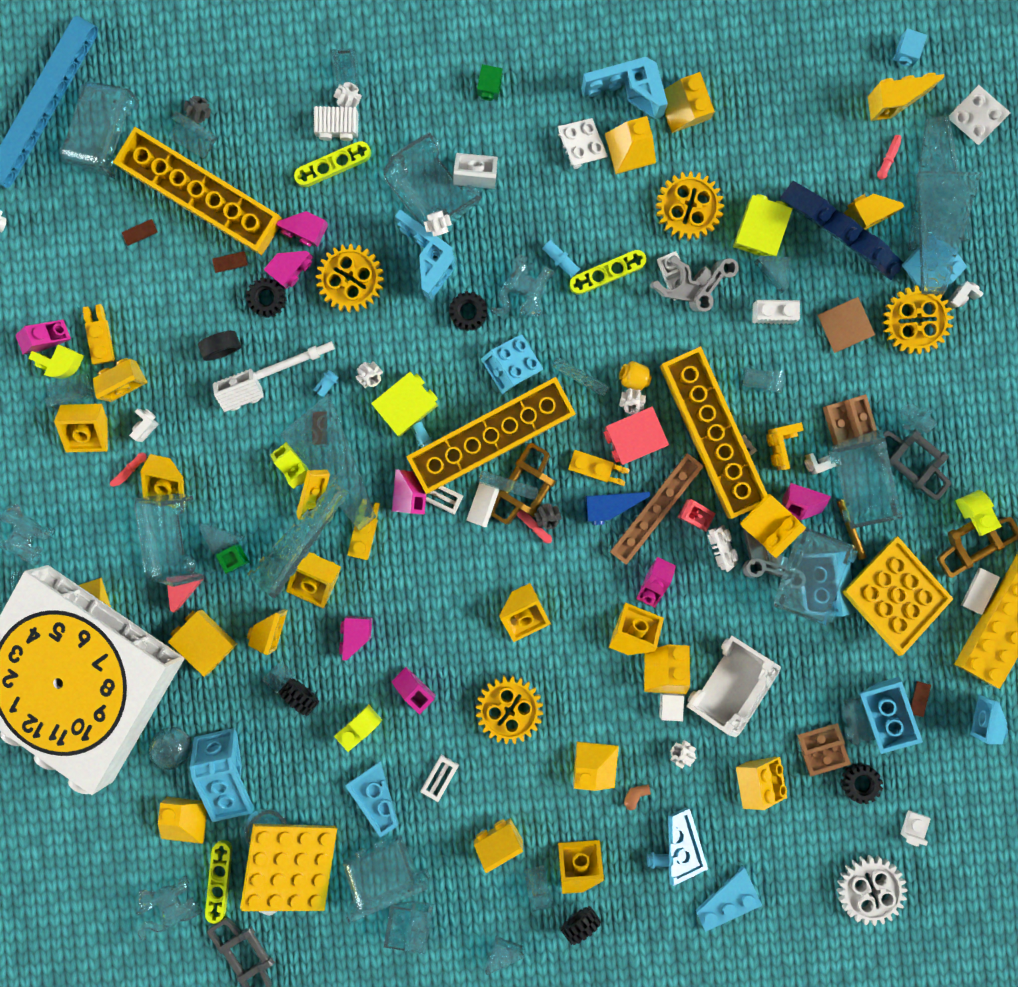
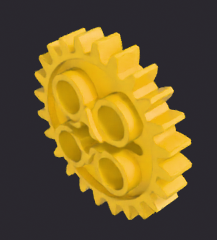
(707, 211)
(360, 263)
(918, 337)
(525, 720)

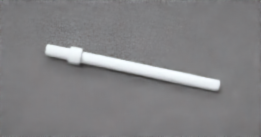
(312, 353)

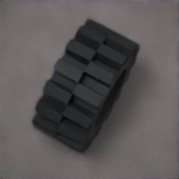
(257, 288)
(477, 320)
(299, 697)
(874, 783)
(580, 925)

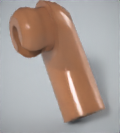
(634, 795)

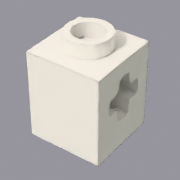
(671, 707)

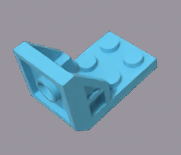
(640, 82)
(433, 270)
(217, 775)

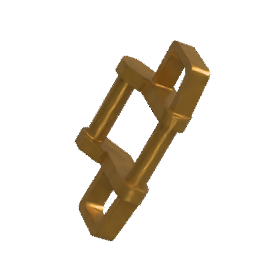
(520, 465)
(966, 560)

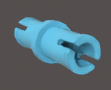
(561, 258)

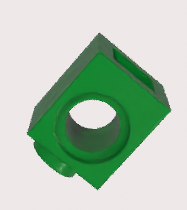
(489, 82)
(232, 558)

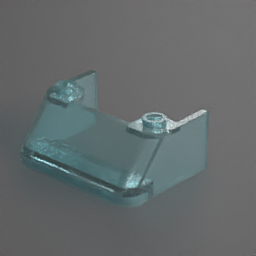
(162, 539)

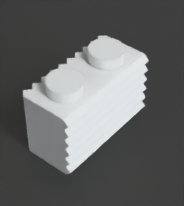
(336, 122)
(776, 311)
(238, 390)

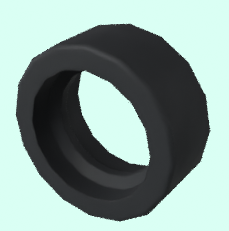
(219, 345)

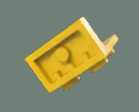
(775, 439)
(772, 525)

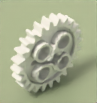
(889, 884)

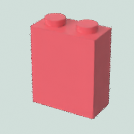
(635, 436)

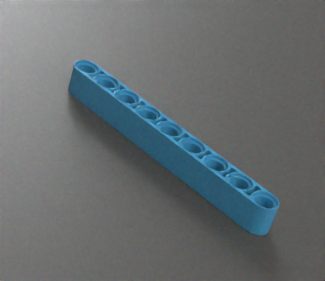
(45, 97)

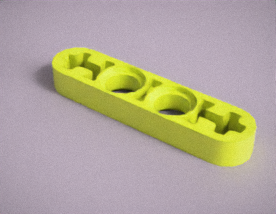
(331, 161)
(609, 275)
(218, 881)

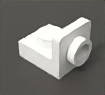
(961, 294)
(143, 428)
(812, 465)
(915, 828)

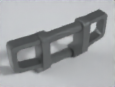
(932, 467)
(248, 933)

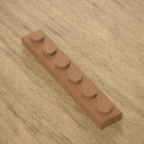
(656, 508)

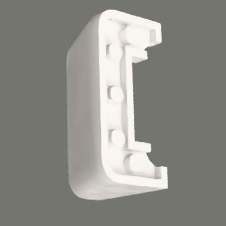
(734, 687)

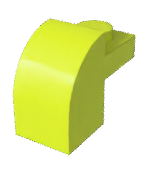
(61, 365)
(290, 465)
(979, 509)
(358, 728)

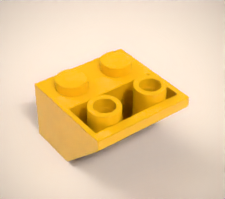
(761, 783)

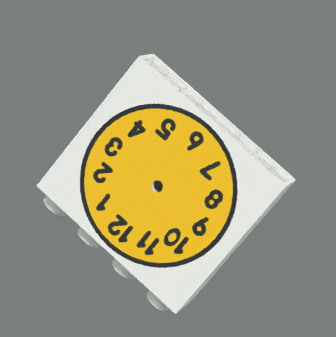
(76, 679)

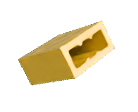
(202, 642)

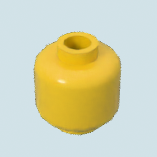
(635, 376)

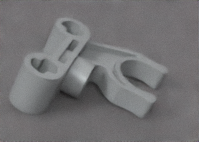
(700, 286)
(762, 558)

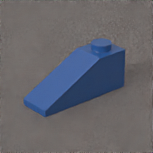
(609, 506)

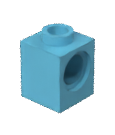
(909, 47)

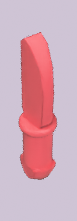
(889, 159)
(127, 471)
(532, 524)

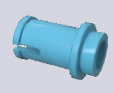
(326, 383)
(421, 434)
(657, 860)

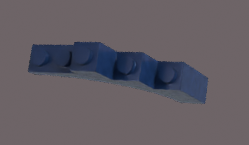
(843, 228)

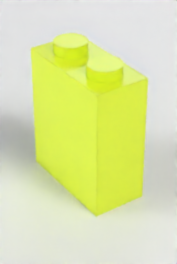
(762, 226)
(405, 403)

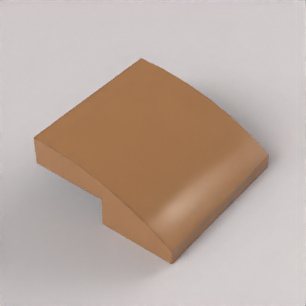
(846, 324)
(849, 419)
(823, 750)

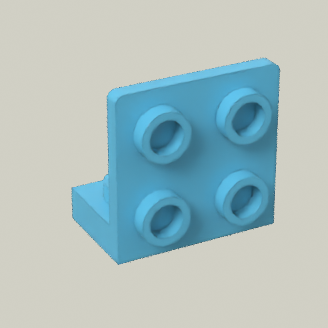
(511, 363)

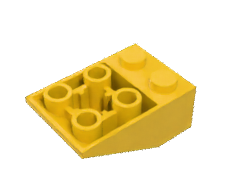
(896, 95)

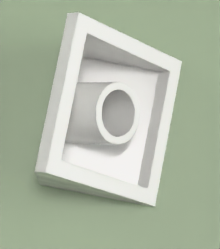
(475, 170)

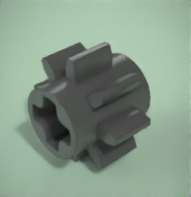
(197, 109)
(548, 516)

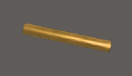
(852, 533)

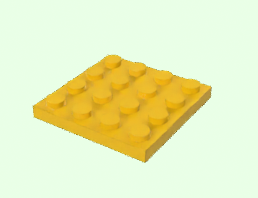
(897, 596)
(288, 867)

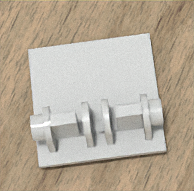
(978, 114)
(582, 142)
(728, 557)

